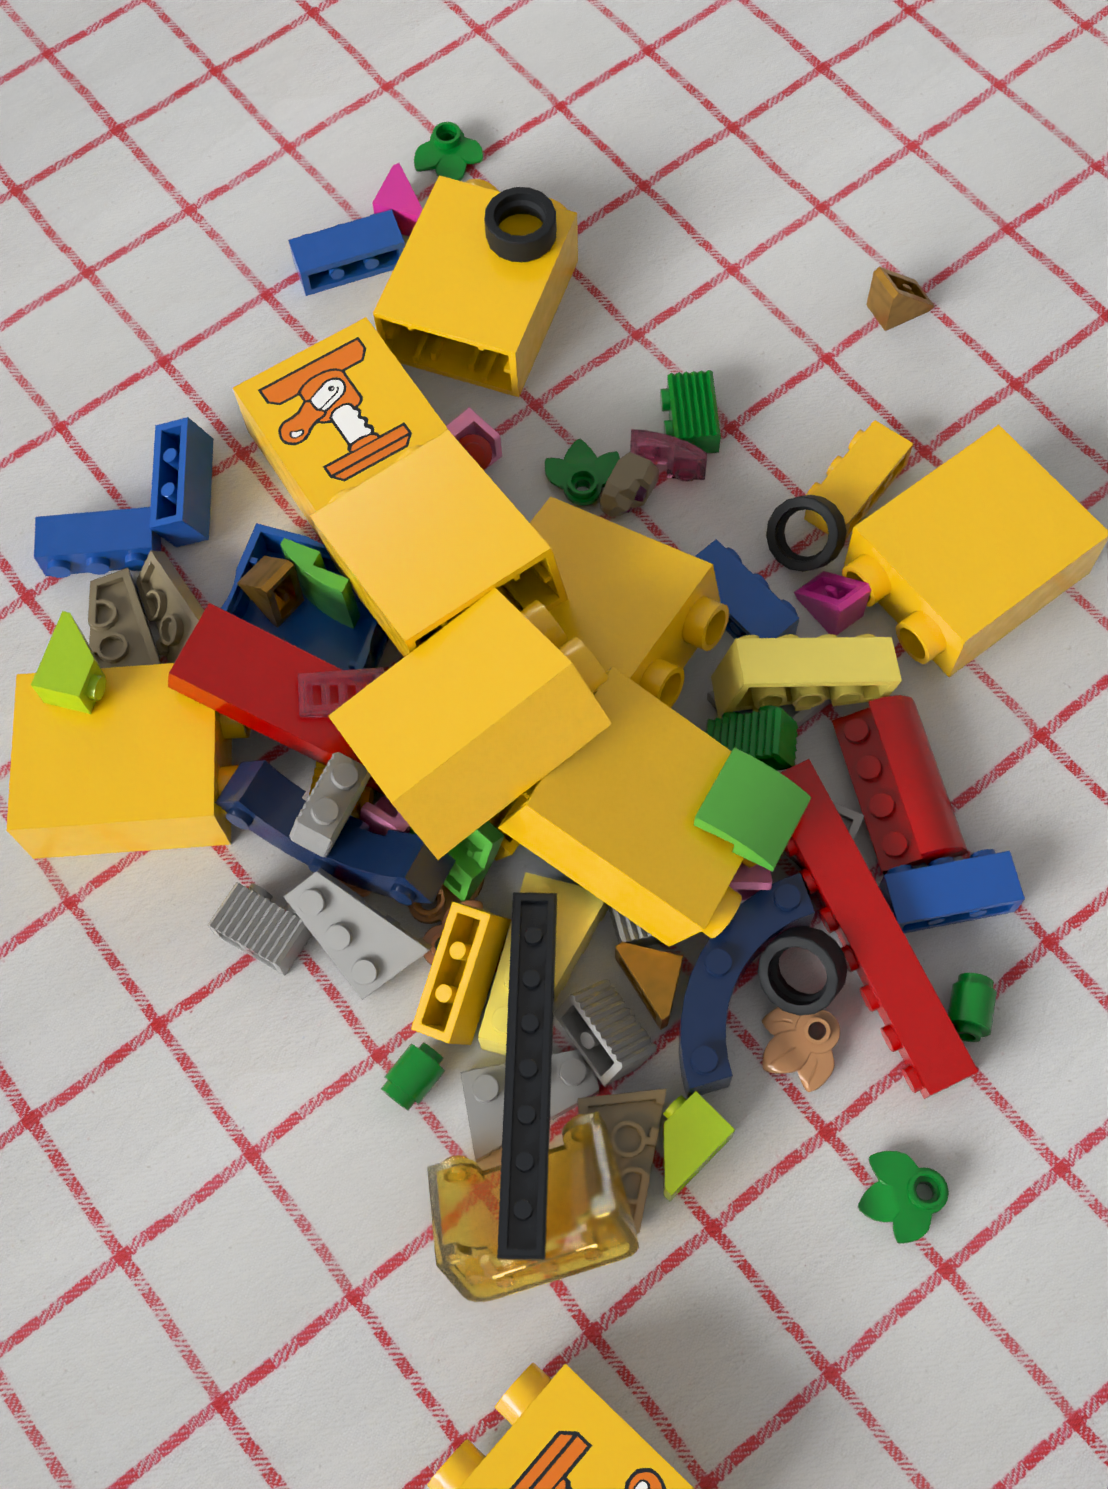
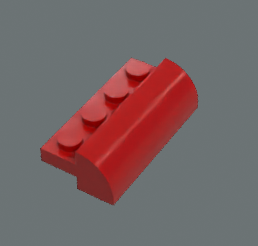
(898, 784)

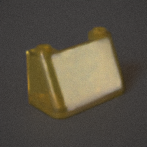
(585, 1216)

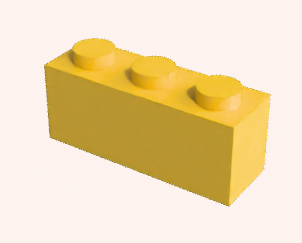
(861, 475)
(461, 974)

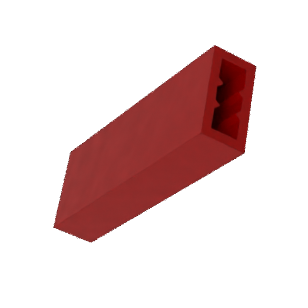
(256, 684)

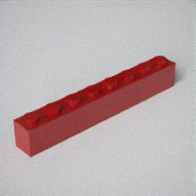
(875, 944)

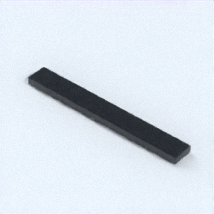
(528, 1079)

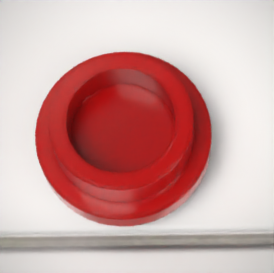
(478, 448)

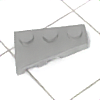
(353, 934)
(485, 1097)

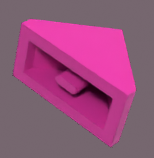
(399, 196)
(834, 600)

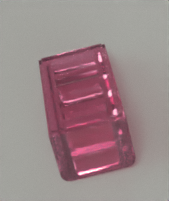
(342, 678)

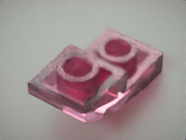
(683, 459)

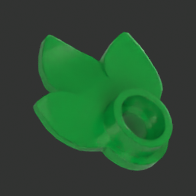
(447, 152)
(581, 469)
(896, 1197)

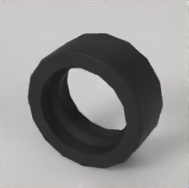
(520, 201)
(776, 536)
(781, 992)

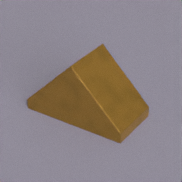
(896, 298)
(273, 588)
(653, 977)

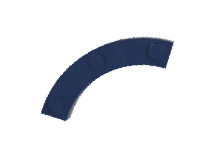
(387, 865)
(718, 972)

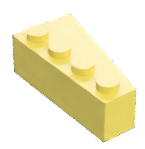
(804, 672)
(577, 920)

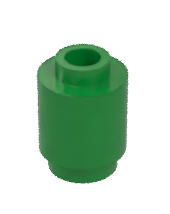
(972, 1006)
(413, 1075)

